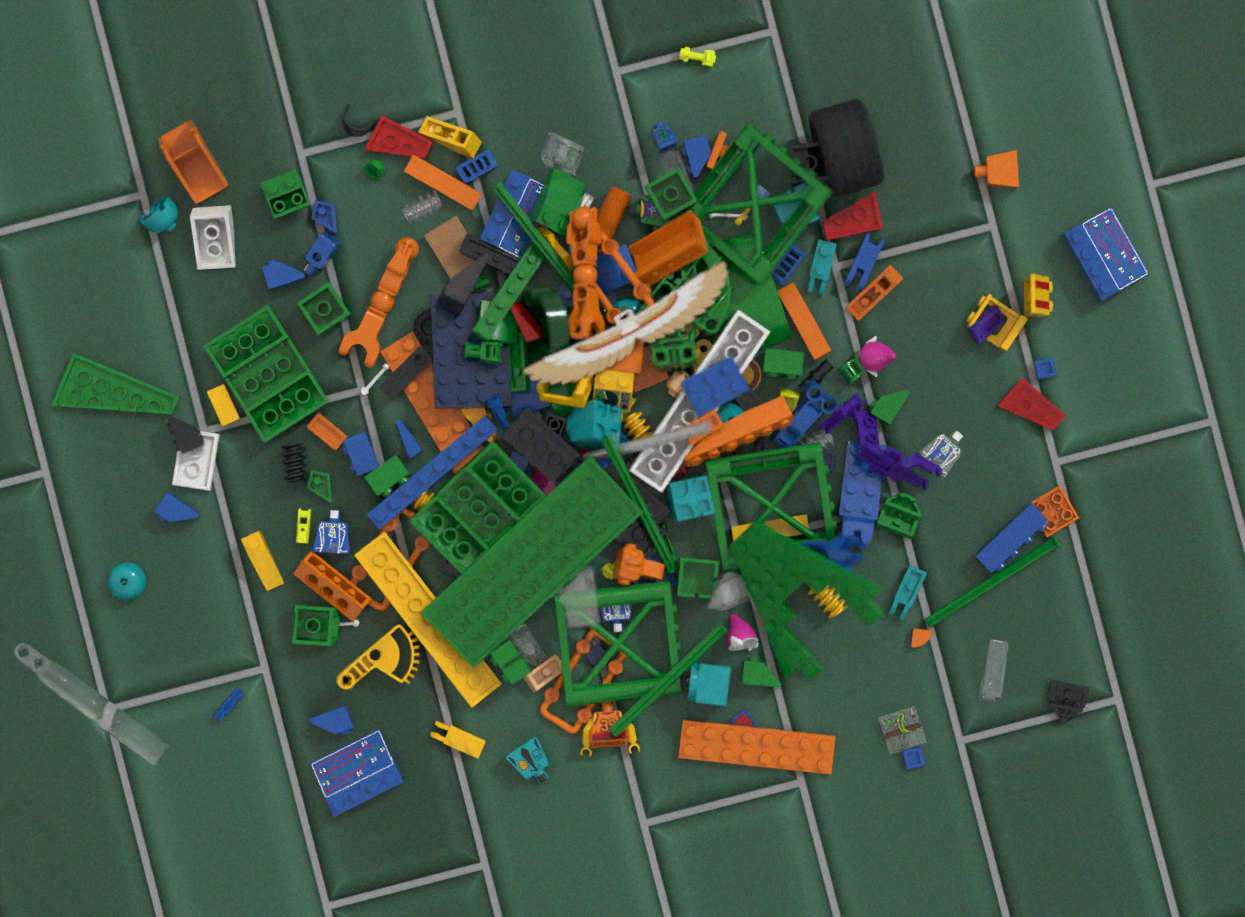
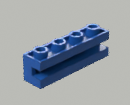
(1011, 537)

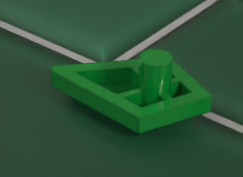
(320, 484)

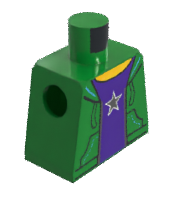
(648, 212)

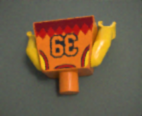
(598, 735)

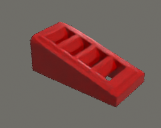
(527, 324)

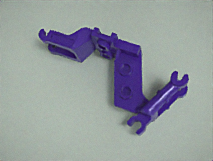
(885, 462)

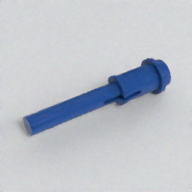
(494, 402)

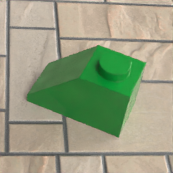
(888, 406)
(758, 673)

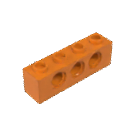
(332, 586)

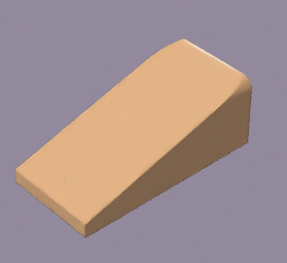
(544, 673)

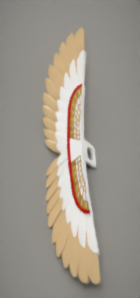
(619, 341)

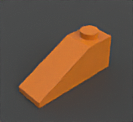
(874, 292)

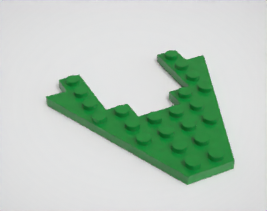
(775, 569)

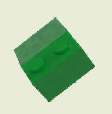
(555, 201)

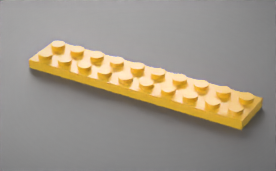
(409, 597)

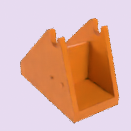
(193, 162)

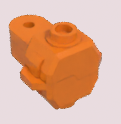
(631, 565)

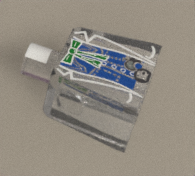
(943, 451)

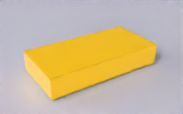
(223, 405)

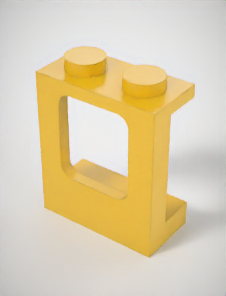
(1009, 330)
(578, 398)

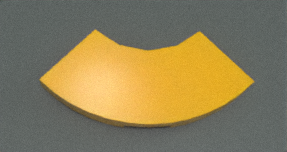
(550, 238)

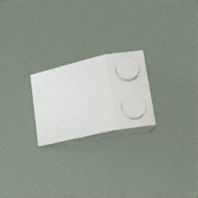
(213, 237)

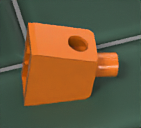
(1000, 170)

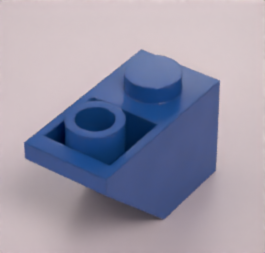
(698, 153)

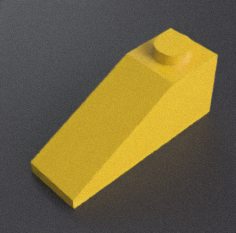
(451, 136)
(262, 560)

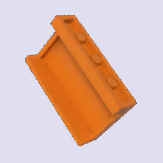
(668, 248)

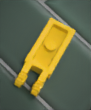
(460, 739)

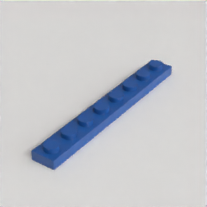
(432, 472)

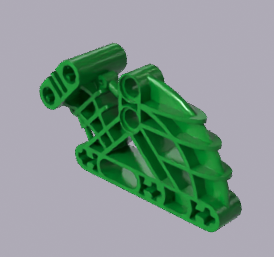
(673, 346)

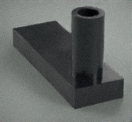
(406, 373)

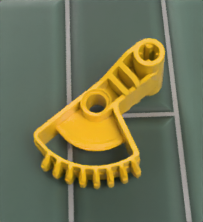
(386, 662)

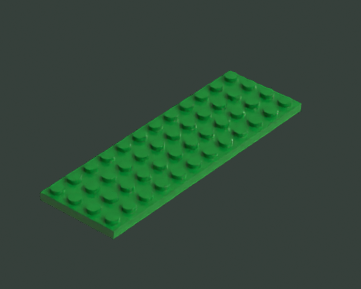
(531, 561)

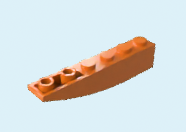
(742, 429)

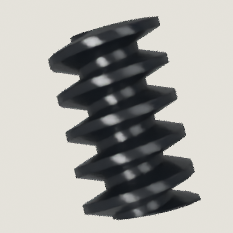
(295, 463)

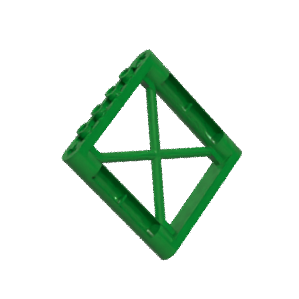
(812, 200)
(802, 455)
(653, 595)

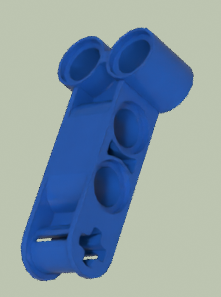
(804, 416)

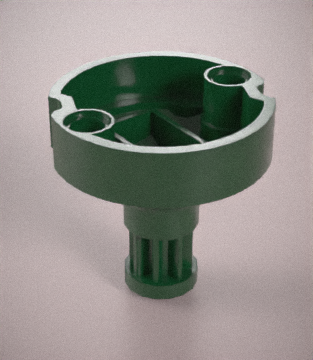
(553, 318)

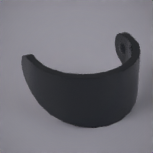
(356, 132)

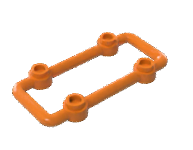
(641, 291)
(421, 544)
(552, 694)

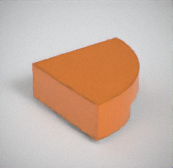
(920, 637)

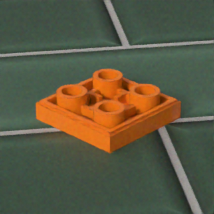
(1057, 509)

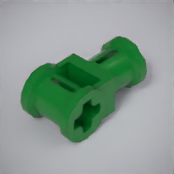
(484, 352)
(855, 367)

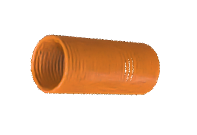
(612, 211)

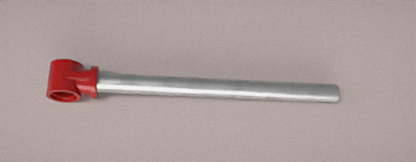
(651, 441)

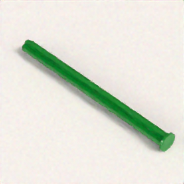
(534, 234)
(635, 495)
(992, 581)
(668, 680)

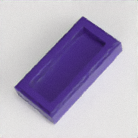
(986, 324)

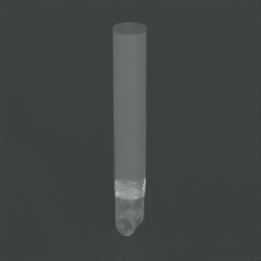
(94, 706)

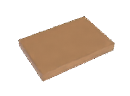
(446, 243)

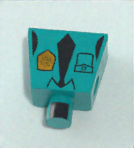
(530, 760)

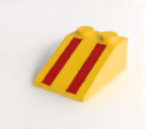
(1037, 296)

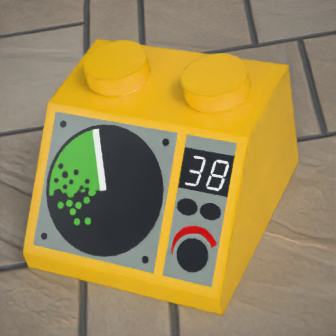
(614, 388)

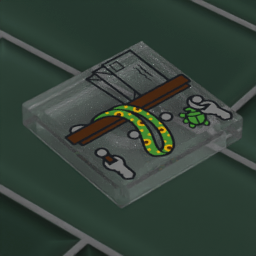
(902, 729)

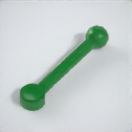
(675, 556)

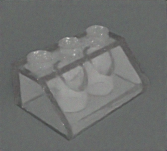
(729, 593)

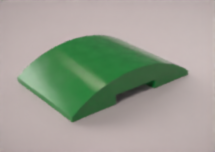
(750, 297)
(266, 373)
(477, 507)

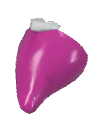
(876, 356)
(740, 635)

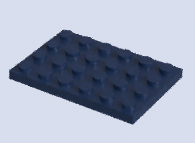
(459, 380)

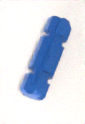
(229, 704)

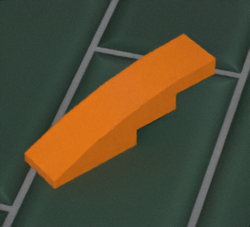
(442, 182)
(804, 321)

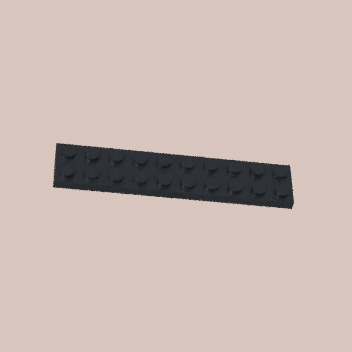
(557, 460)

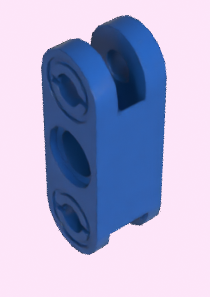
(864, 262)

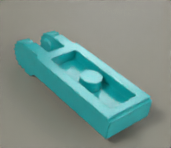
(821, 264)
(908, 590)

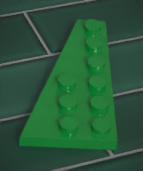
(103, 388)

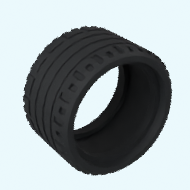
(847, 146)

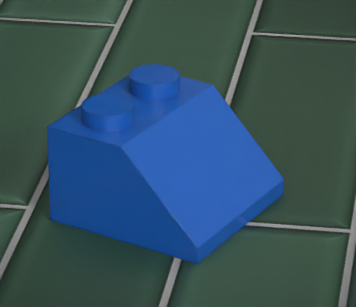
(609, 274)

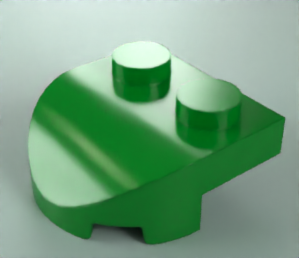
(900, 515)

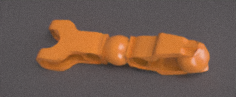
(381, 303)
(586, 307)

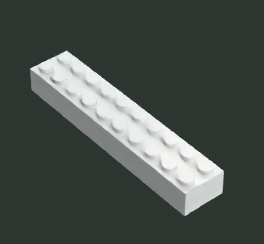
(738, 339)

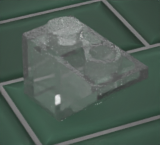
(528, 646)

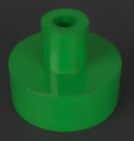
(375, 169)

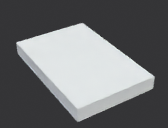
(197, 467)

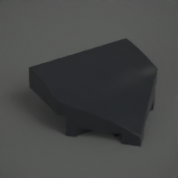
(1066, 699)

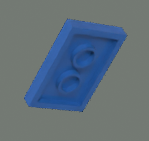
(714, 386)

